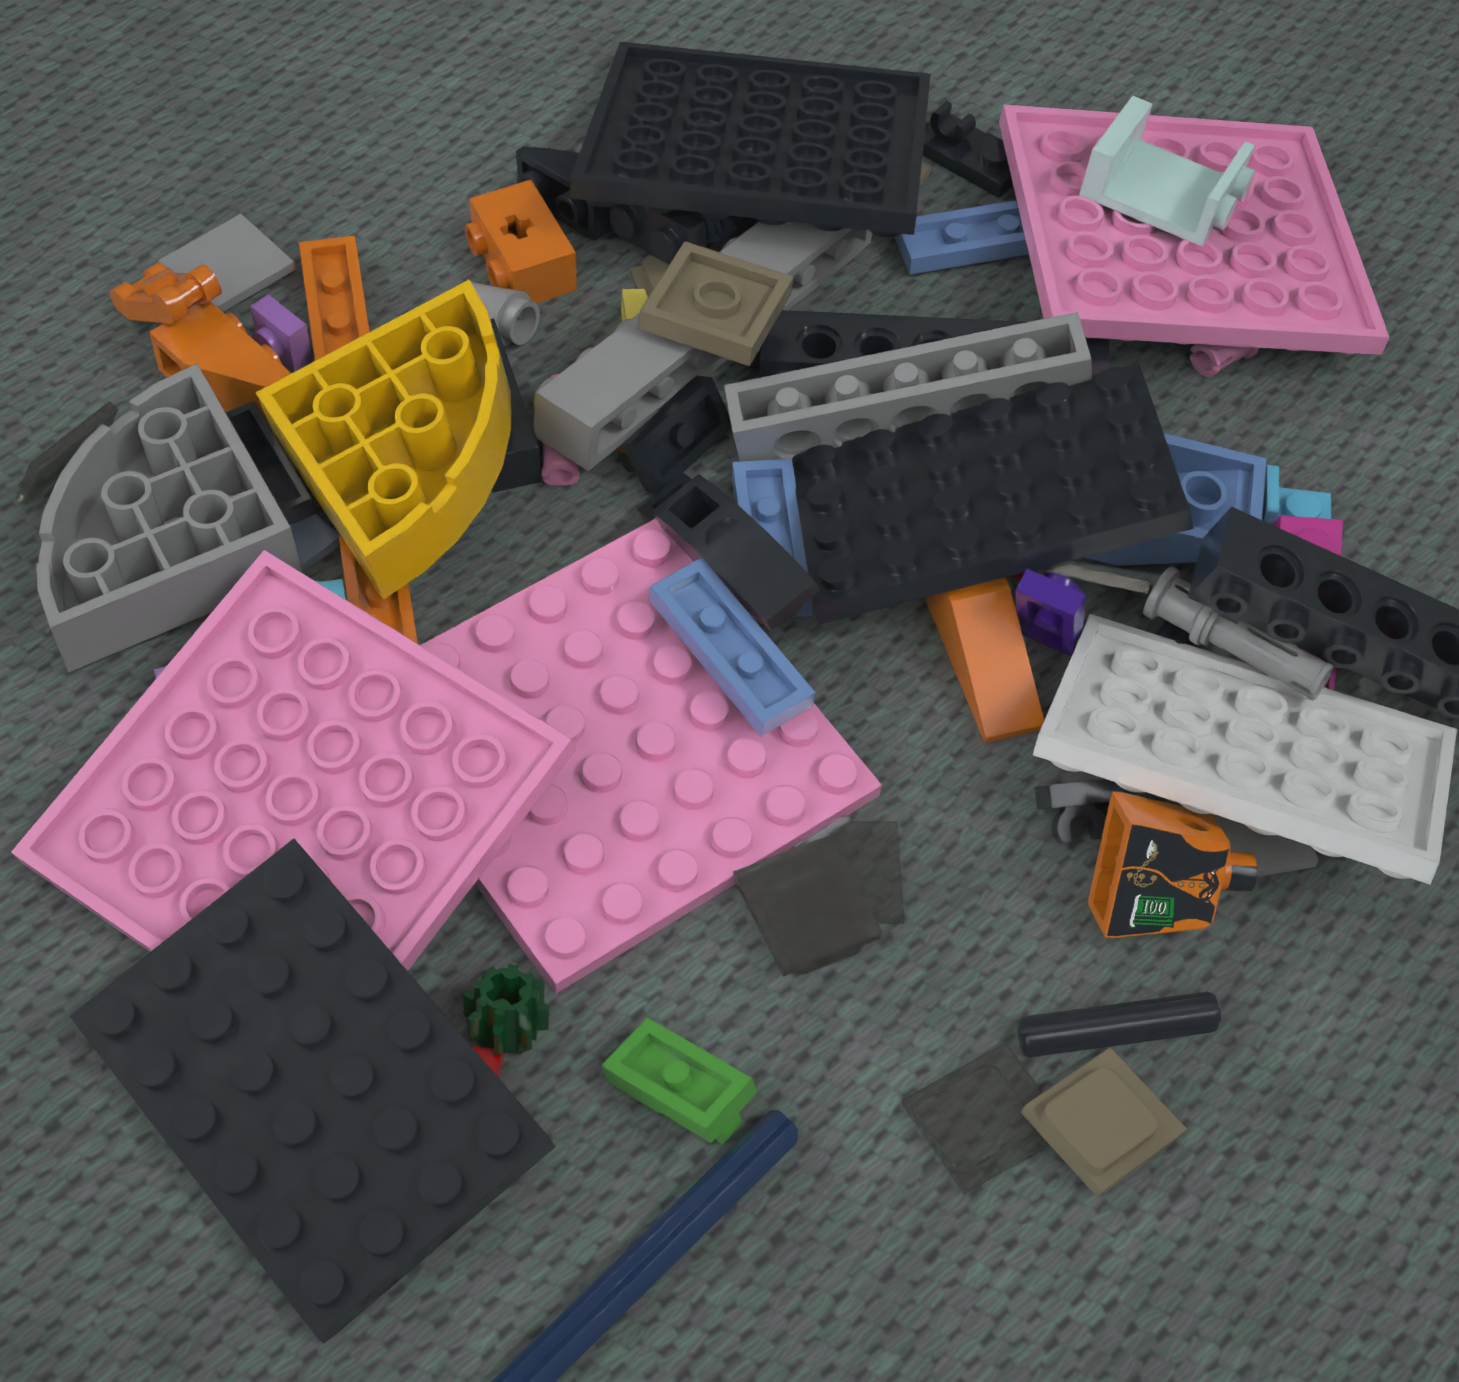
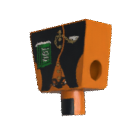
(1162, 868)

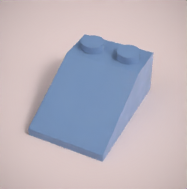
(1212, 483)

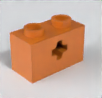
(521, 242)

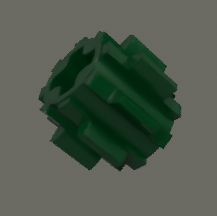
(506, 1010)

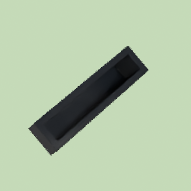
(272, 463)

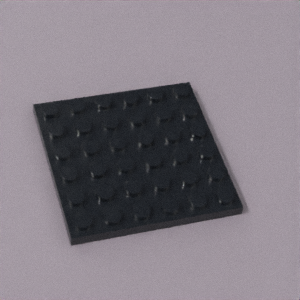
(756, 139)

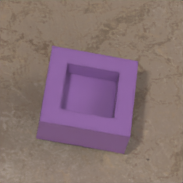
(282, 332)

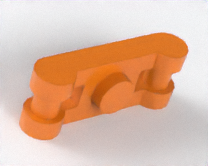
(164, 294)

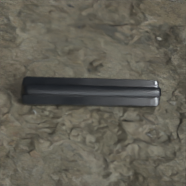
(1118, 1024)

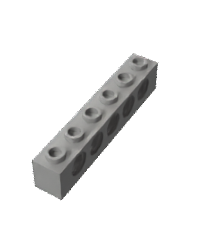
(897, 387)

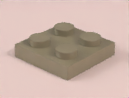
(716, 303)

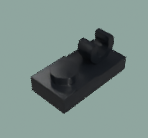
(967, 151)
(676, 434)
(1079, 799)

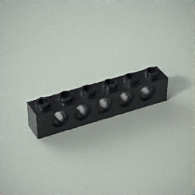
(822, 338)
(1330, 608)

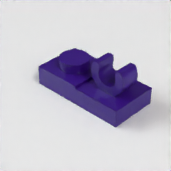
(1050, 610)

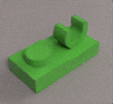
(680, 1081)

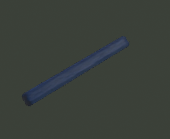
(653, 1252)

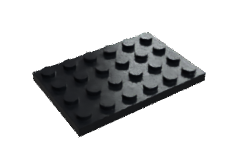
(986, 493)
(311, 1088)

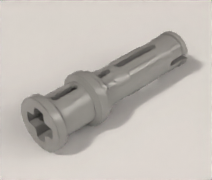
(1257, 648)

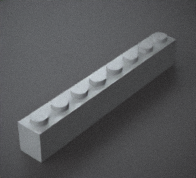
(635, 372)

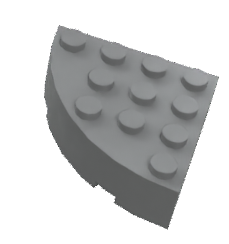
(153, 523)

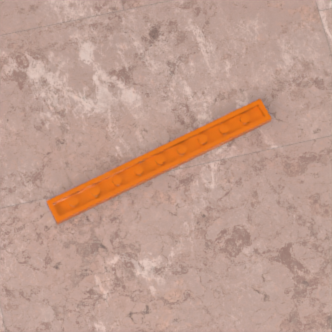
(335, 319)

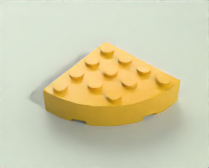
(400, 433)

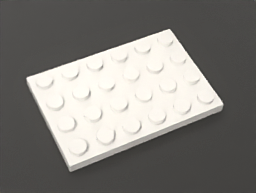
(1253, 748)

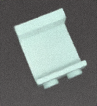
(1160, 184)

